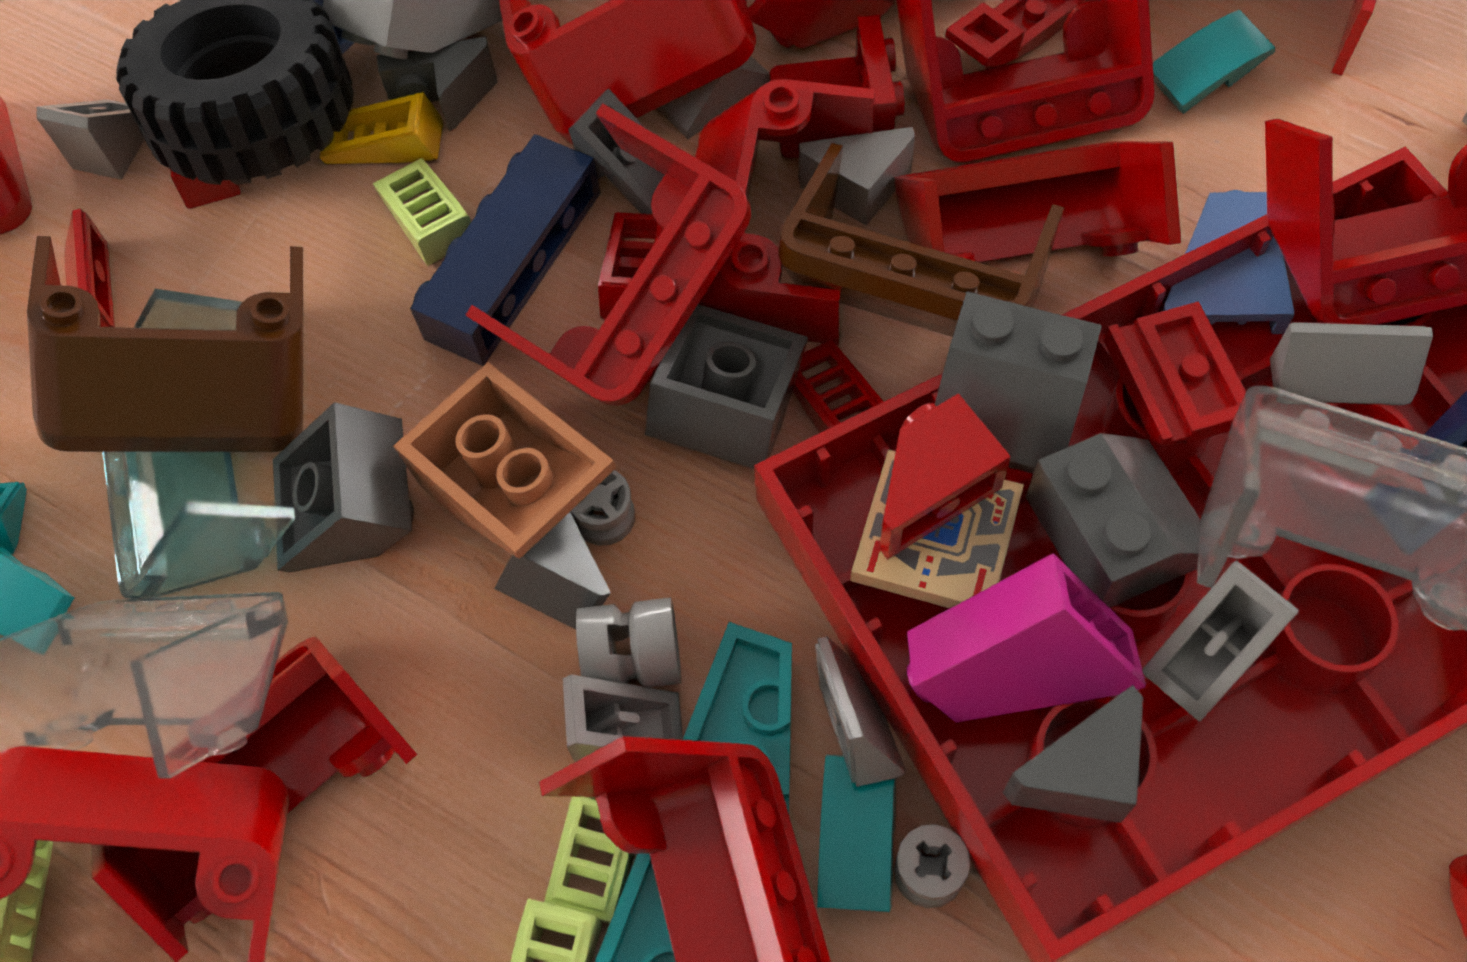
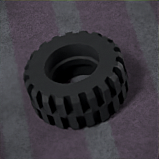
(235, 86)

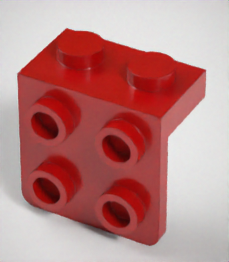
(868, 69)

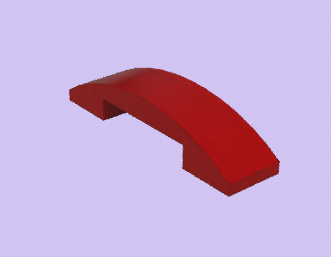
(1009, 28)

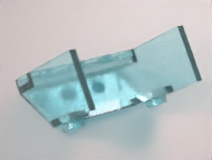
(180, 511)

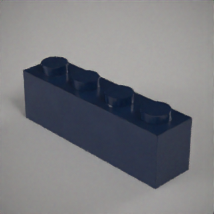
(507, 247)

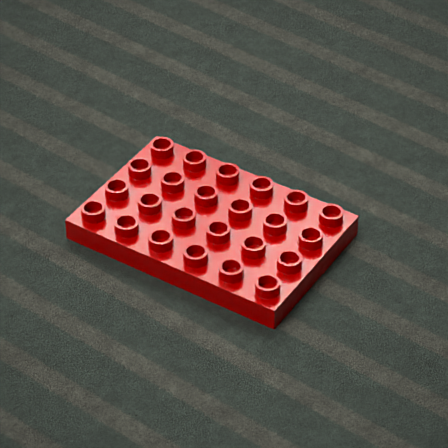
(1317, 715)

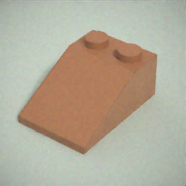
(502, 461)

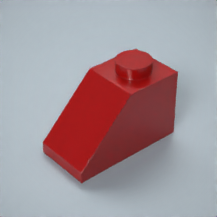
(939, 471)

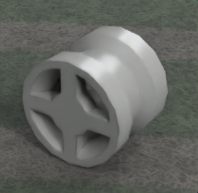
(615, 501)
(921, 876)

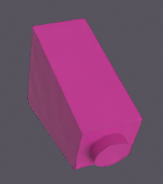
(1023, 647)

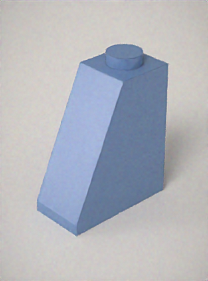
(1243, 285)

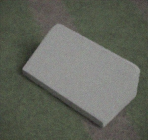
(1351, 362)
(856, 718)

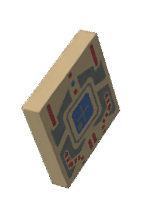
(949, 561)

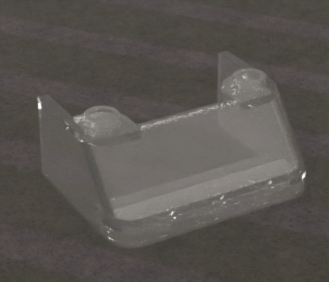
(1344, 490)
(174, 663)

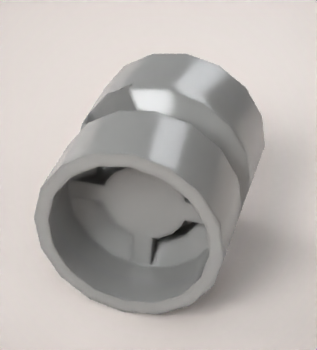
(652, 642)

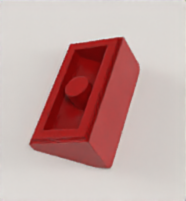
(88, 263)

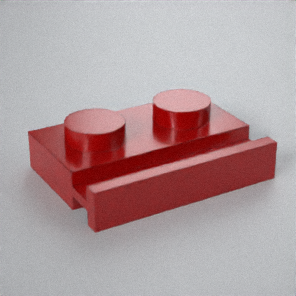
(1176, 375)

